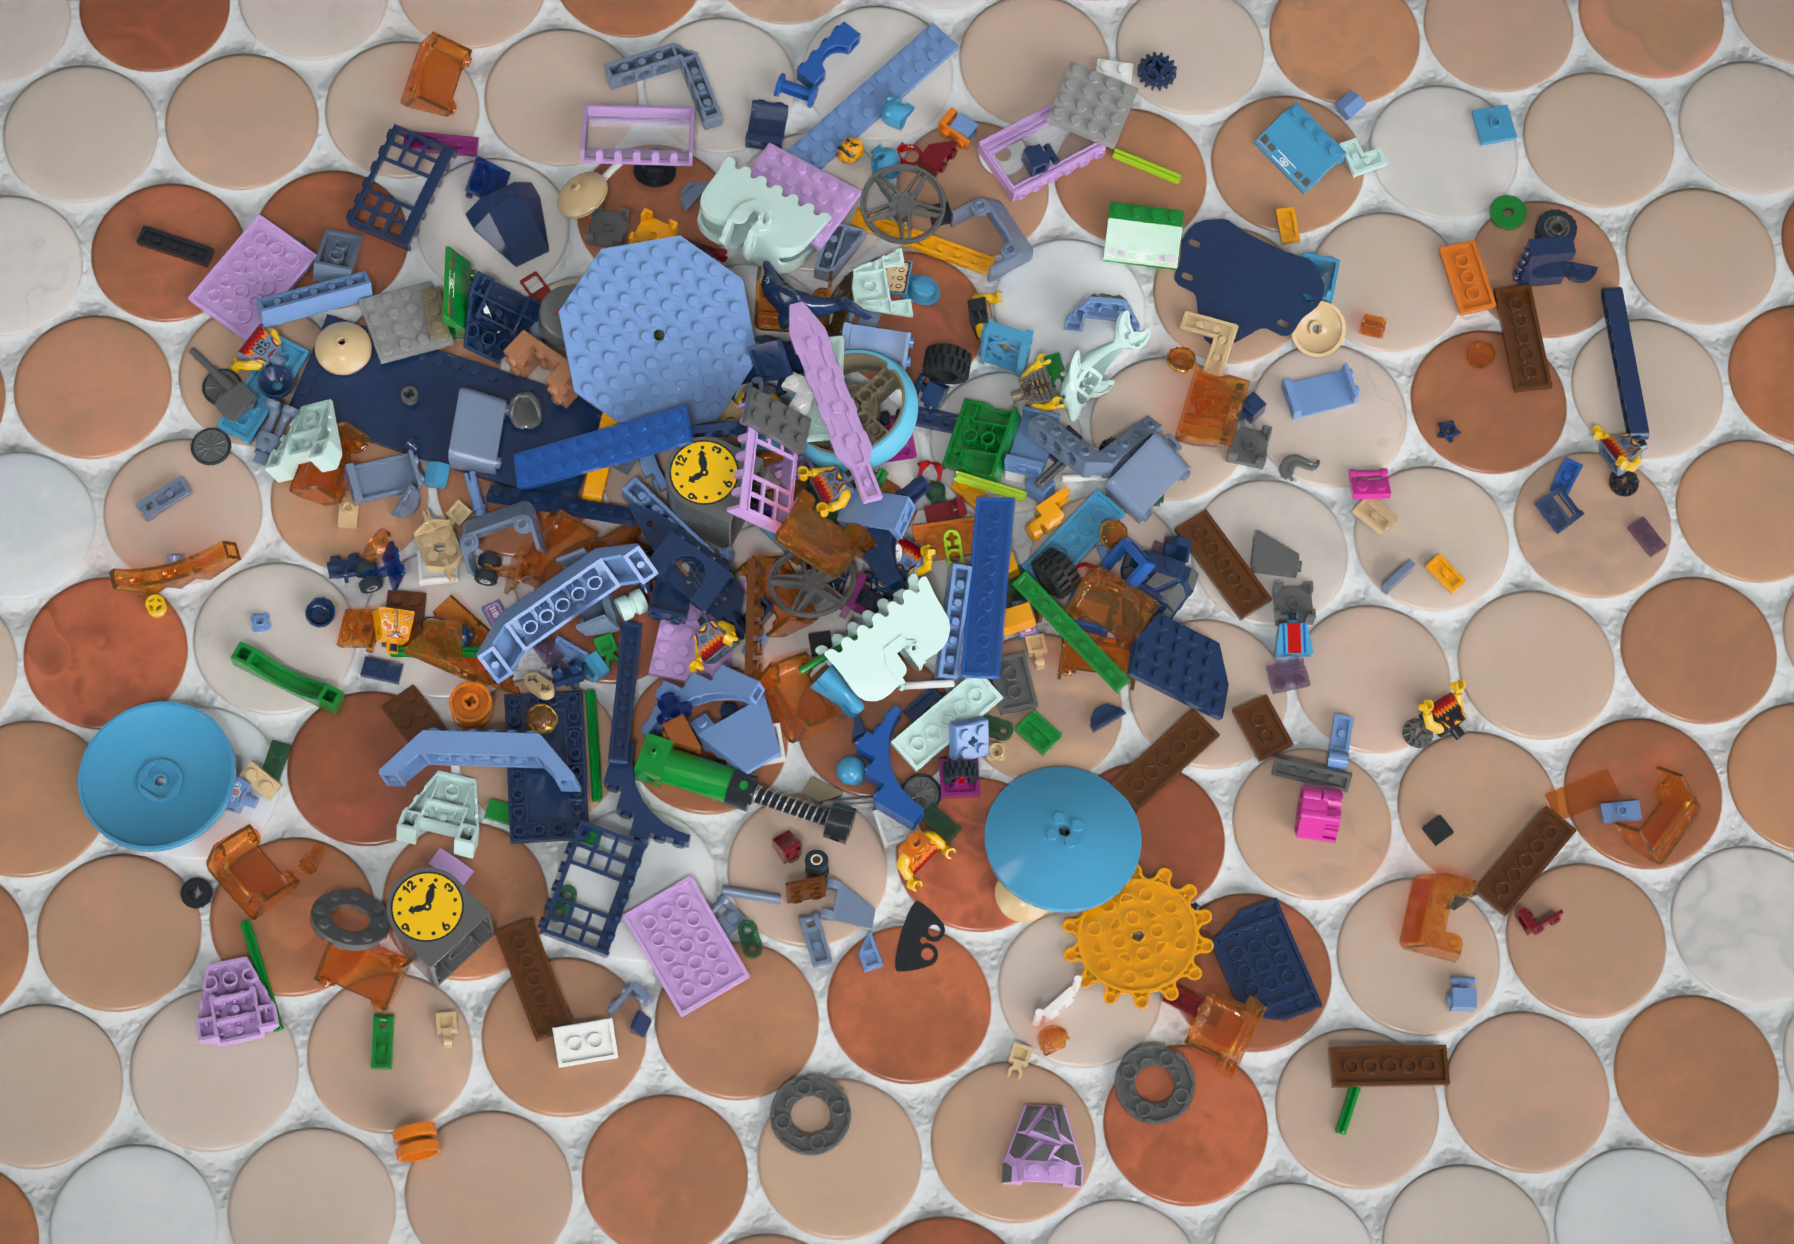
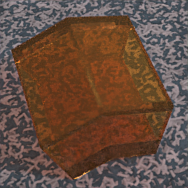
(1373, 326)

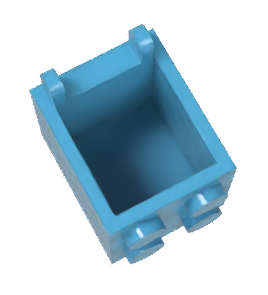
(1328, 268)

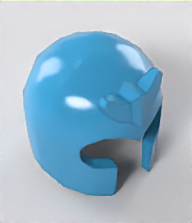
(896, 113)
(884, 157)

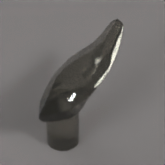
(1459, 901)

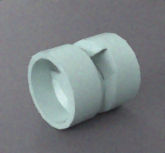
(632, 604)

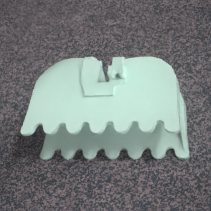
(749, 213)
(911, 626)

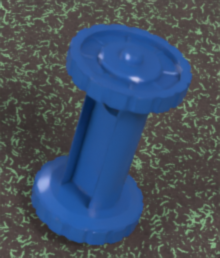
(796, 90)

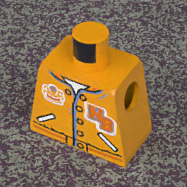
(392, 627)

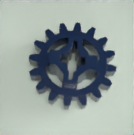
(1150, 74)

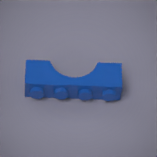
(842, 40)

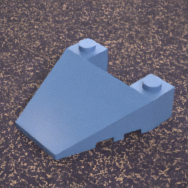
(742, 738)

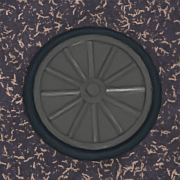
(213, 389)
(210, 446)
(923, 790)

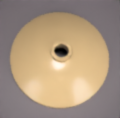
(582, 195)
(1328, 335)
(343, 358)
(1014, 907)

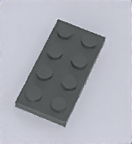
(776, 420)

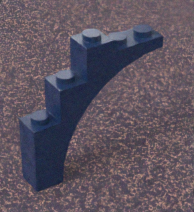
(883, 556)
(630, 805)

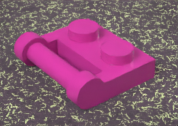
(1369, 488)

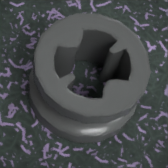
(405, 391)

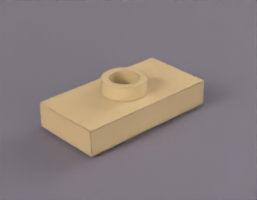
(348, 513)

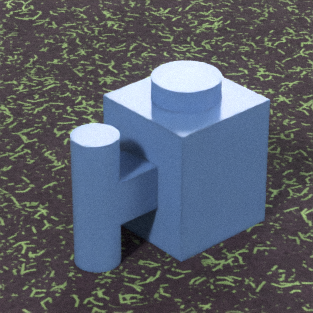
(1462, 998)

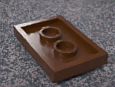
(409, 601)
(411, 713)
(1262, 728)

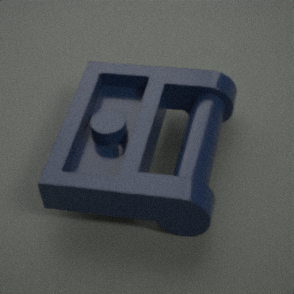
(1554, 513)

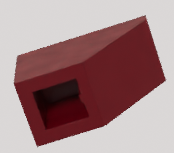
(936, 156)
(787, 847)

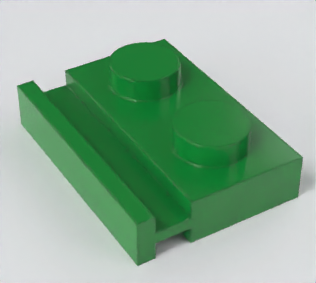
(1038, 733)

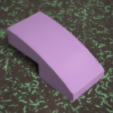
(450, 864)

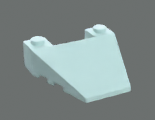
(311, 438)
(446, 808)

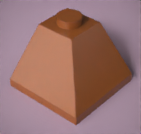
(682, 735)

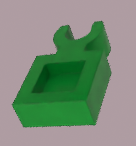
(1055, 367)
(606, 647)

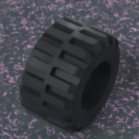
(947, 363)
(1056, 573)

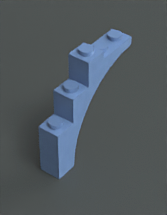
(725, 685)

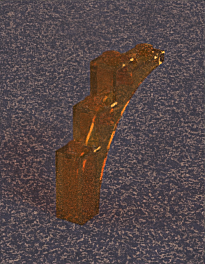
(178, 573)

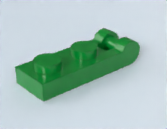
(382, 1042)

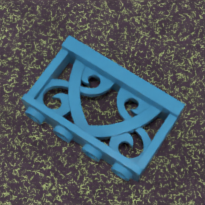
(1013, 360)

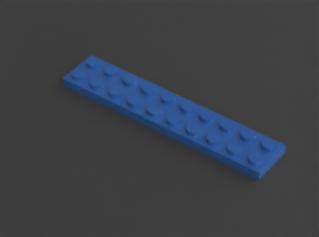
(603, 448)
(988, 588)

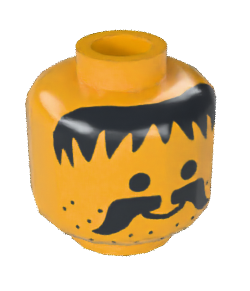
(850, 150)

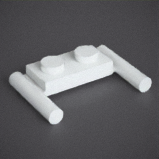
(1063, 1000)

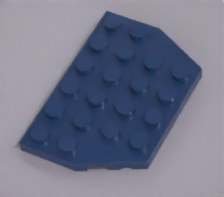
(719, 430)
(1180, 665)
(1264, 962)

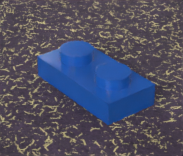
(1567, 474)

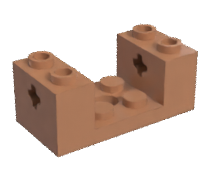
(527, 353)

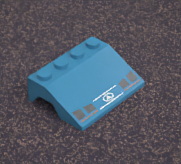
(1300, 148)

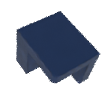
(1177, 548)

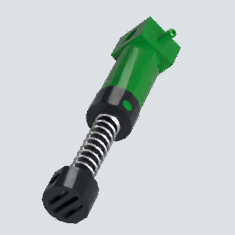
(665, 764)

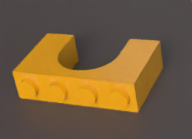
(1020, 616)

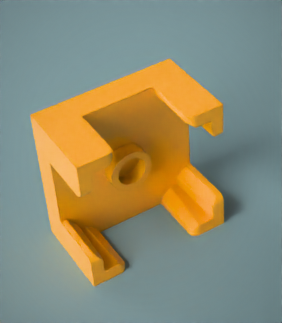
(652, 228)

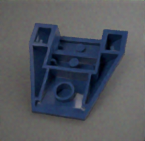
(511, 222)

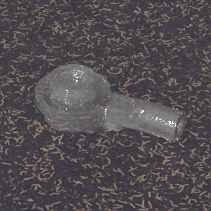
(533, 663)

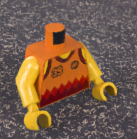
(917, 851)

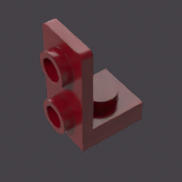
(945, 510)
(1528, 923)

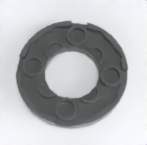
(344, 939)
(1154, 1056)
(806, 1087)

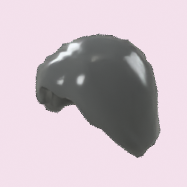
(525, 410)

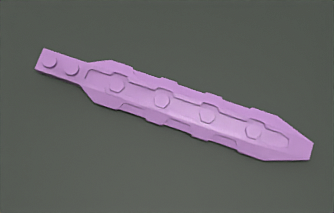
(833, 399)

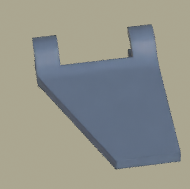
(848, 907)

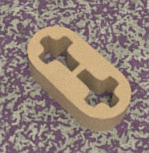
(539, 685)

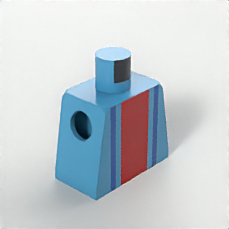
(1293, 638)

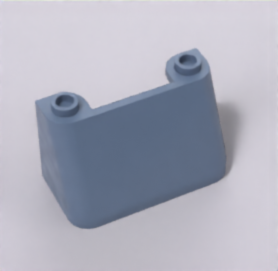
(477, 432)
(1146, 477)

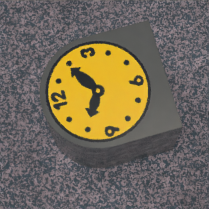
(701, 488)
(437, 922)

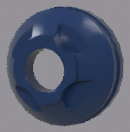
(275, 374)

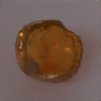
(1052, 1038)

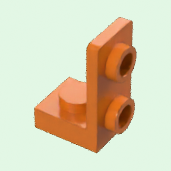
(948, 132)

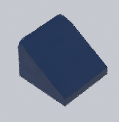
(858, 729)
(640, 1024)

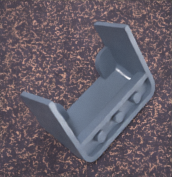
(1016, 248)
(520, 515)
(601, 616)

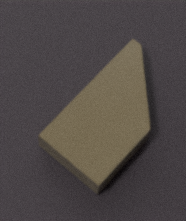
(820, 791)

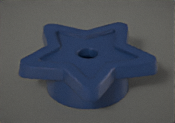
(1448, 426)

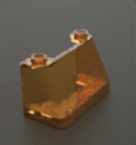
(435, 75)
(562, 536)
(818, 538)
(1112, 605)
(792, 700)
(249, 873)
(369, 972)

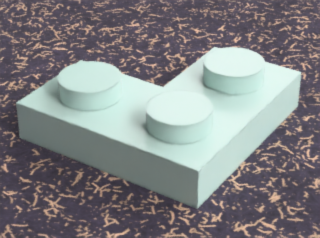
(1360, 162)

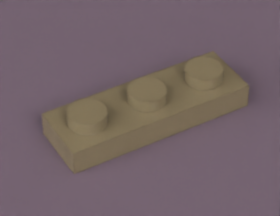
(434, 313)

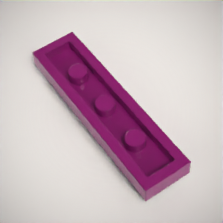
(463, 144)

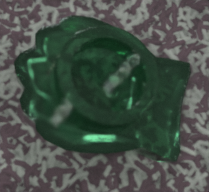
(937, 492)

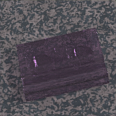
(1288, 676)

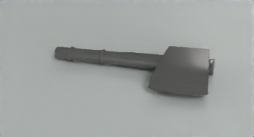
(237, 398)

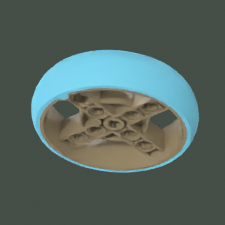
(890, 377)

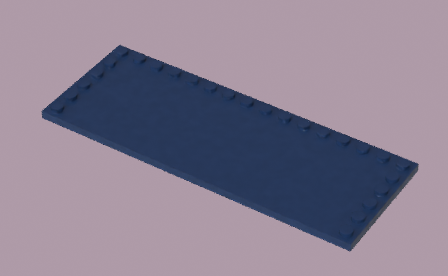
(374, 406)

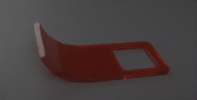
(540, 293)

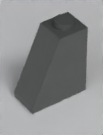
(1273, 558)

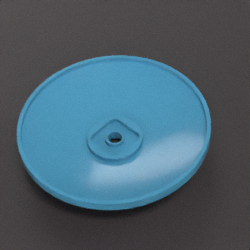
(150, 744)
(1056, 869)

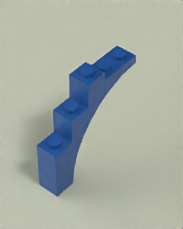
(878, 772)

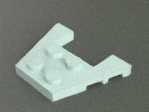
(871, 286)

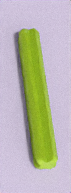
(1147, 166)
(990, 486)

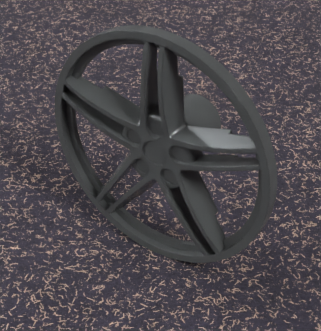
(902, 205)
(810, 584)

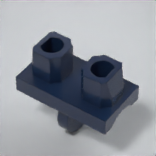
(343, 568)
(569, 676)

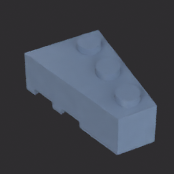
(838, 251)

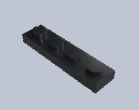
(175, 246)

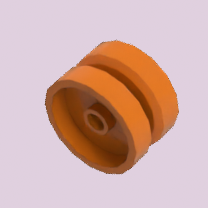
(481, 705)
(416, 1141)

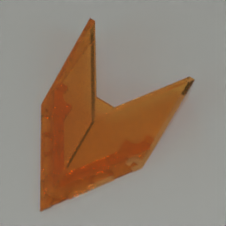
(466, 668)

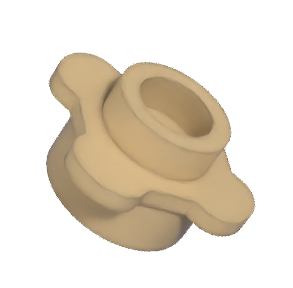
(1000, 747)

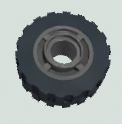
(1555, 220)

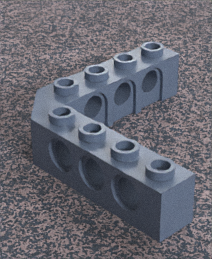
(663, 60)
(1081, 456)

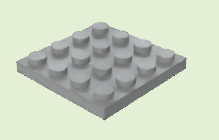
(1092, 105)
(399, 323)

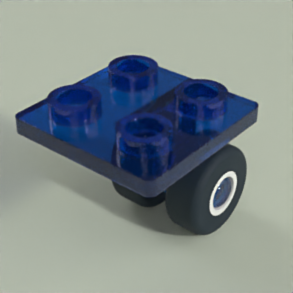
(372, 576)

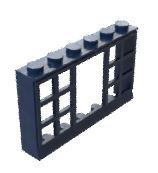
(425, 197)
(620, 899)

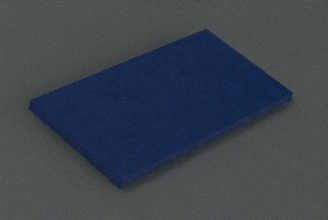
(535, 801)

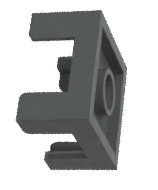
(608, 228)
(1249, 446)
(1293, 601)

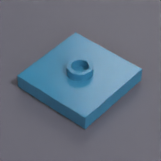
(1494, 125)

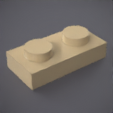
(260, 780)

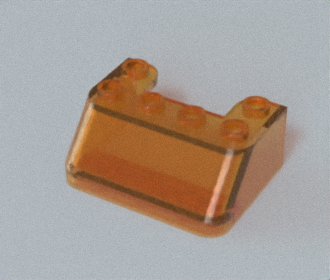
(326, 486)
(1428, 915)

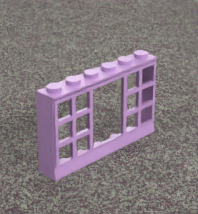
(784, 491)

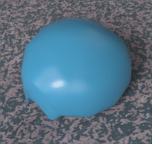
(851, 771)

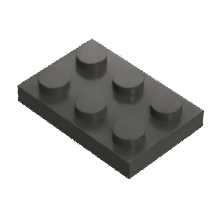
(1015, 684)

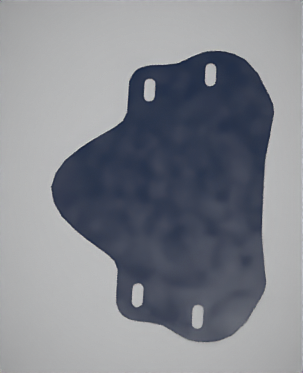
(1246, 279)

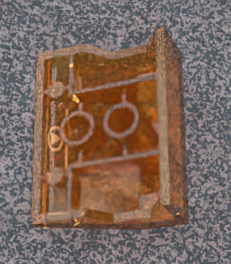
(1212, 410)

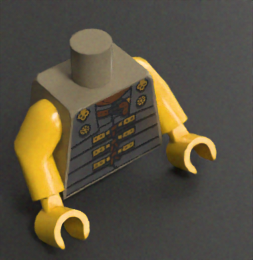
(1037, 387)

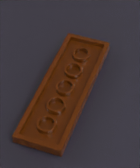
(1522, 338)
(1223, 565)
(754, 612)
(1165, 759)
(1525, 861)
(533, 978)
(1388, 1066)

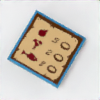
(899, 278)

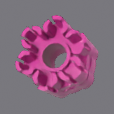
(1318, 812)

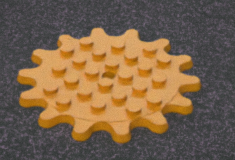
(1161, 955)

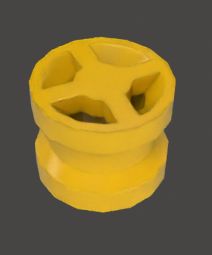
(153, 602)

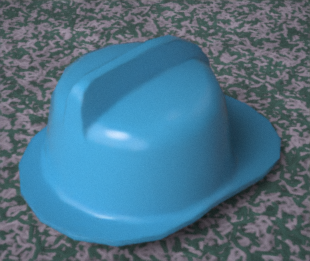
(922, 290)

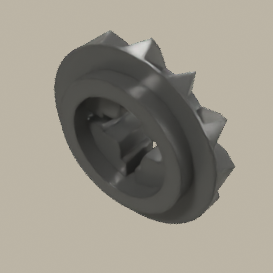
(1410, 736)

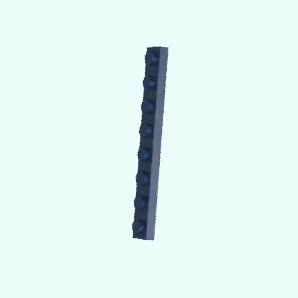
(550, 503)
(624, 693)

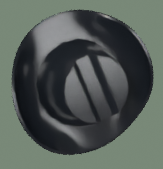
(654, 175)

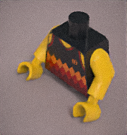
(980, 311)
(1446, 713)

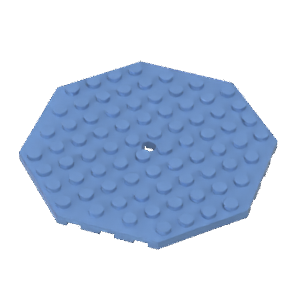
(664, 288)

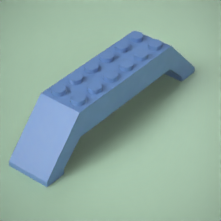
(559, 603)
(477, 749)

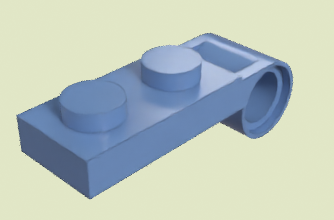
(1340, 742)

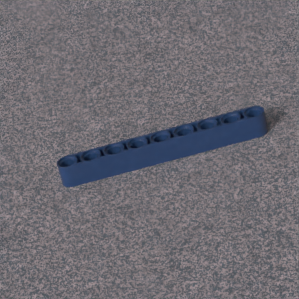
(1624, 363)

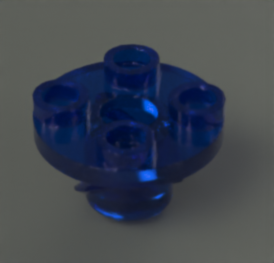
(671, 708)

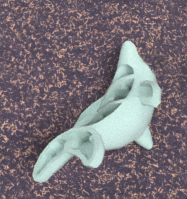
(1085, 374)

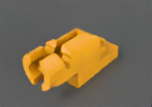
(1047, 515)

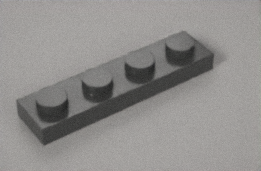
(1311, 773)

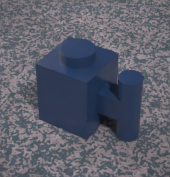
(1036, 160)
(933, 392)
(1252, 408)

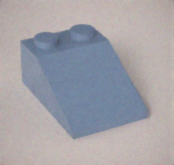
(336, 255)

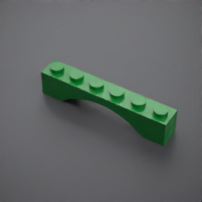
(265, 668)

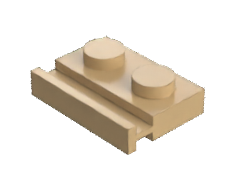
(1375, 515)

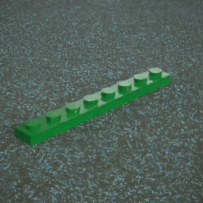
(1071, 632)

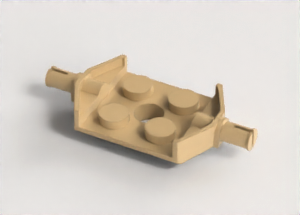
(438, 533)

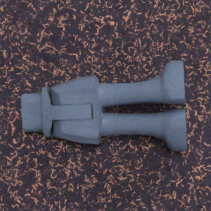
(265, 439)

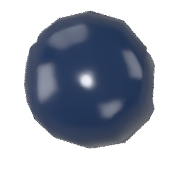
(320, 612)

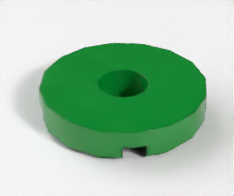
(1510, 203)

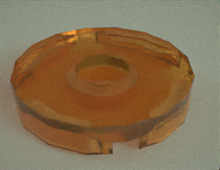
(376, 545)

